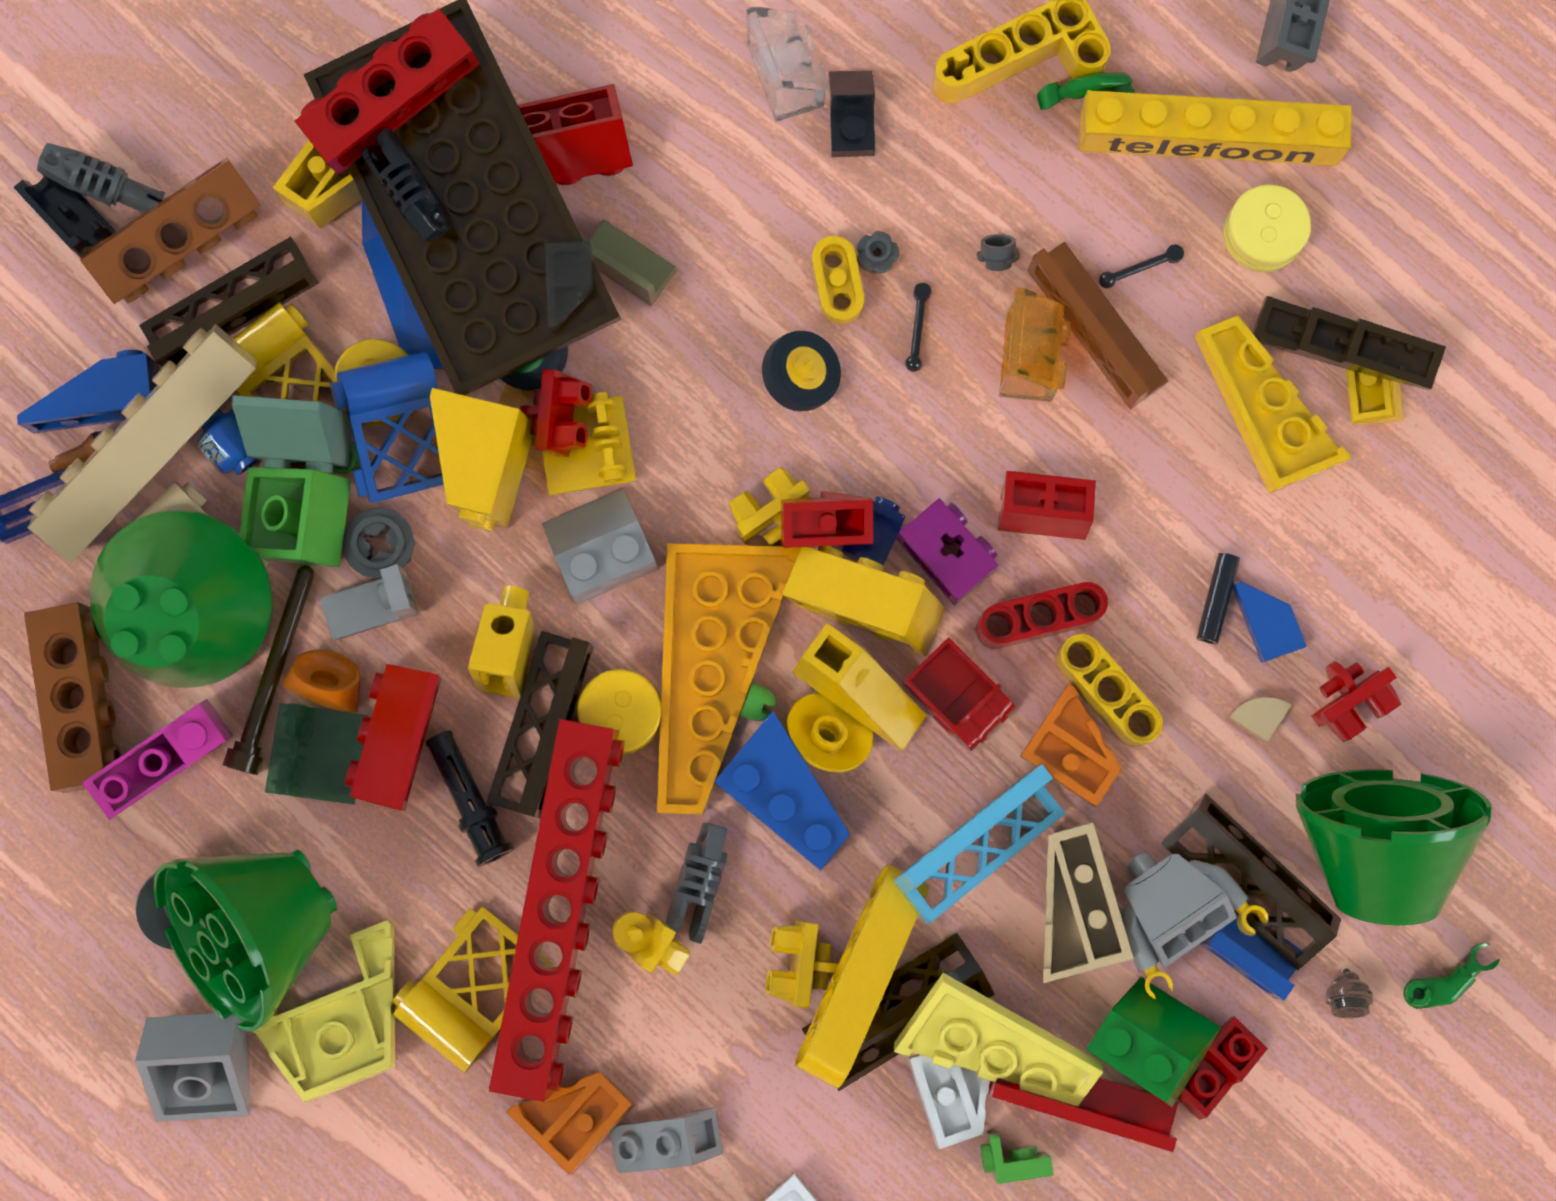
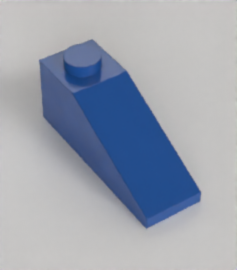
(93, 395)

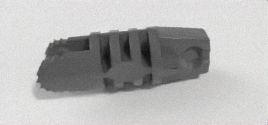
(699, 881)

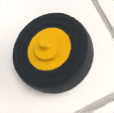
(801, 371)

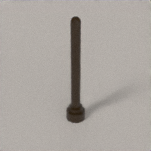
(246, 751)

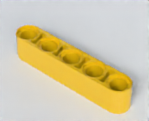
(859, 981)

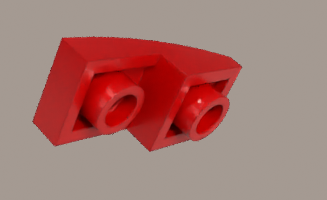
(1224, 1064)

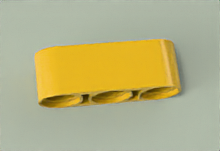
(1130, 697)

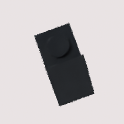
(852, 113)

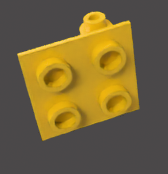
(608, 452)

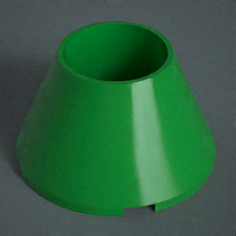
(1390, 842)

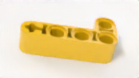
(1018, 56)

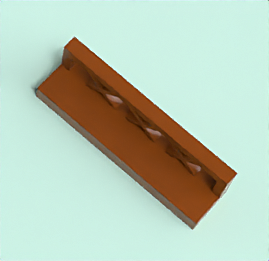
(1097, 325)

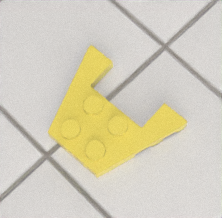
(345, 1032)

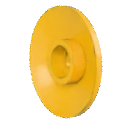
(819, 718)

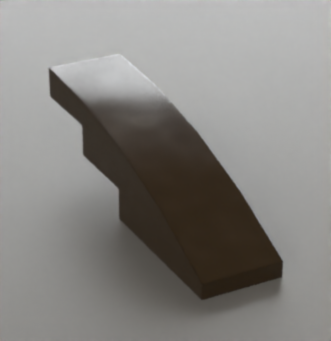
(1349, 343)

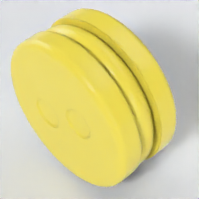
(1267, 228)

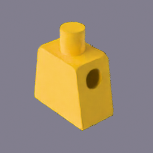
(503, 645)

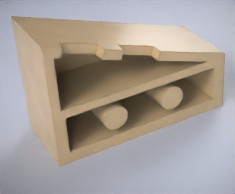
(1081, 907)

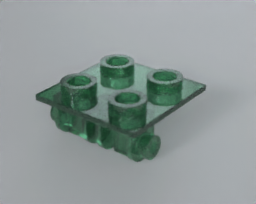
(313, 753)

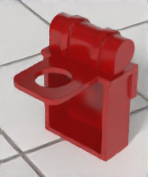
(959, 695)

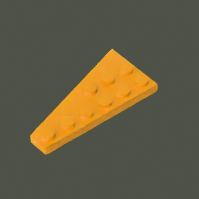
(713, 638)

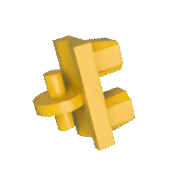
(753, 519)
(649, 941)
(801, 943)

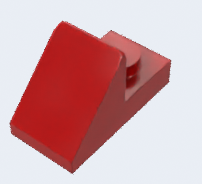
(827, 520)

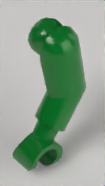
(1077, 87)
(1446, 990)

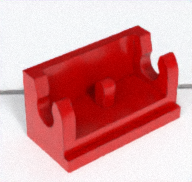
(1047, 505)

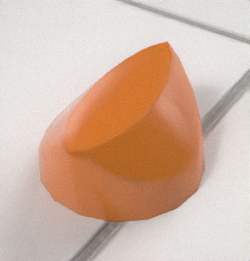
(325, 680)

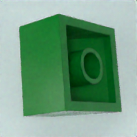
(1154, 1041)

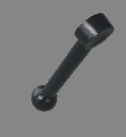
(1172, 255)
(921, 293)

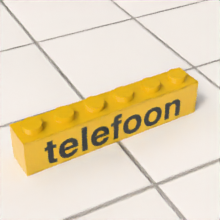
(1214, 128)

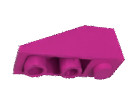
(157, 759)

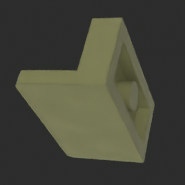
(630, 263)

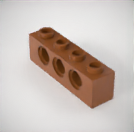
(106, 258)
(48, 635)

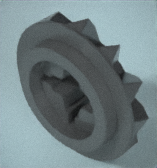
(375, 523)

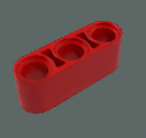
(1058, 601)

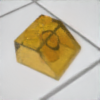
(1033, 347)

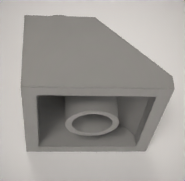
(599, 546)
(195, 1067)

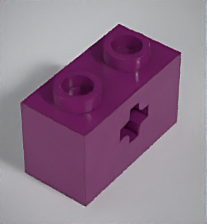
(924, 543)

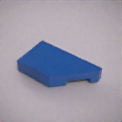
(1269, 622)

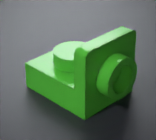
(1022, 1164)

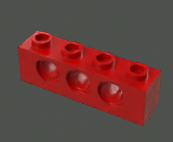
(412, 92)

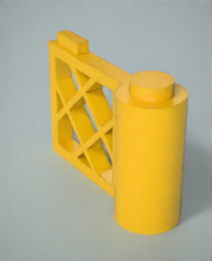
(275, 342)
(443, 1016)

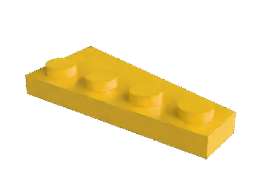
(1272, 420)

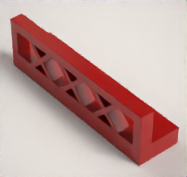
(1106, 1108)

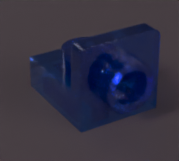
(886, 526)

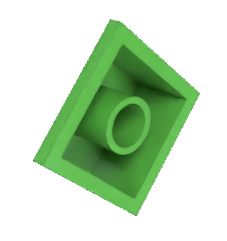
(295, 515)

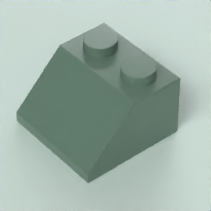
(294, 432)

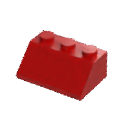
(580, 134)
(393, 736)

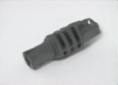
(95, 178)

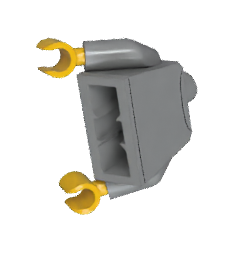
(1178, 908)

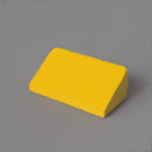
(1373, 399)

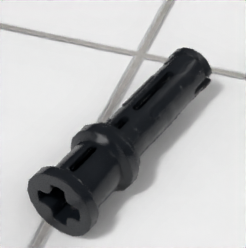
(472, 822)

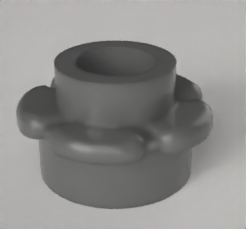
(998, 252)
(871, 262)

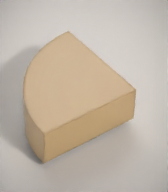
(1260, 716)

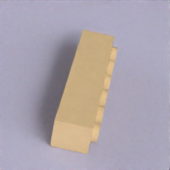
(142, 443)

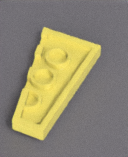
(982, 1036)

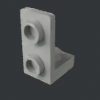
(370, 604)
(667, 1142)

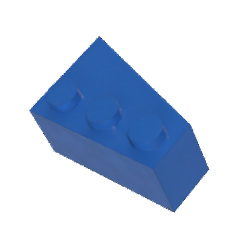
(783, 794)

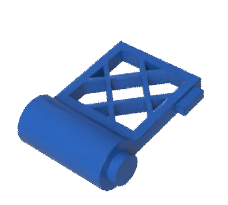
(382, 392)

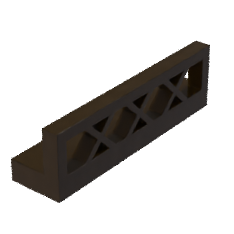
(233, 310)
(562, 708)
(1267, 874)
(898, 1009)

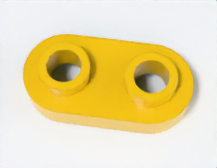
(837, 281)

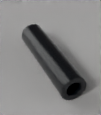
(1218, 598)

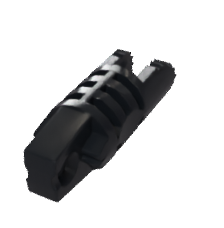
(406, 186)

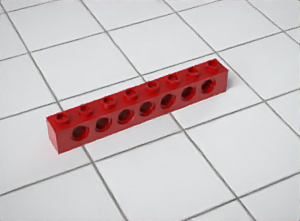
(512, 1069)

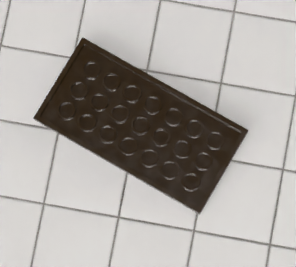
(486, 277)

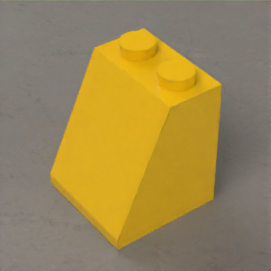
(480, 456)

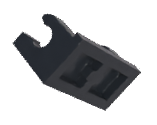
(66, 213)

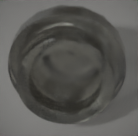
(1349, 996)

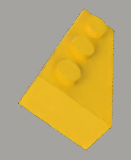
(315, 189)
(865, 596)

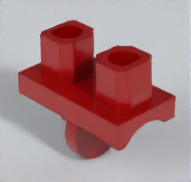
(554, 412)
(1373, 690)

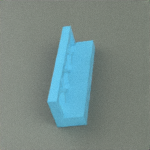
(969, 832)

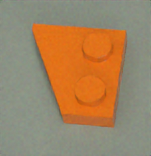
(1073, 749)
(574, 1119)

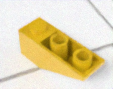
(859, 686)

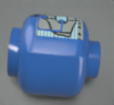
(223, 443)

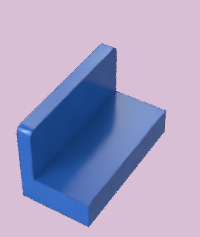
(1253, 959)

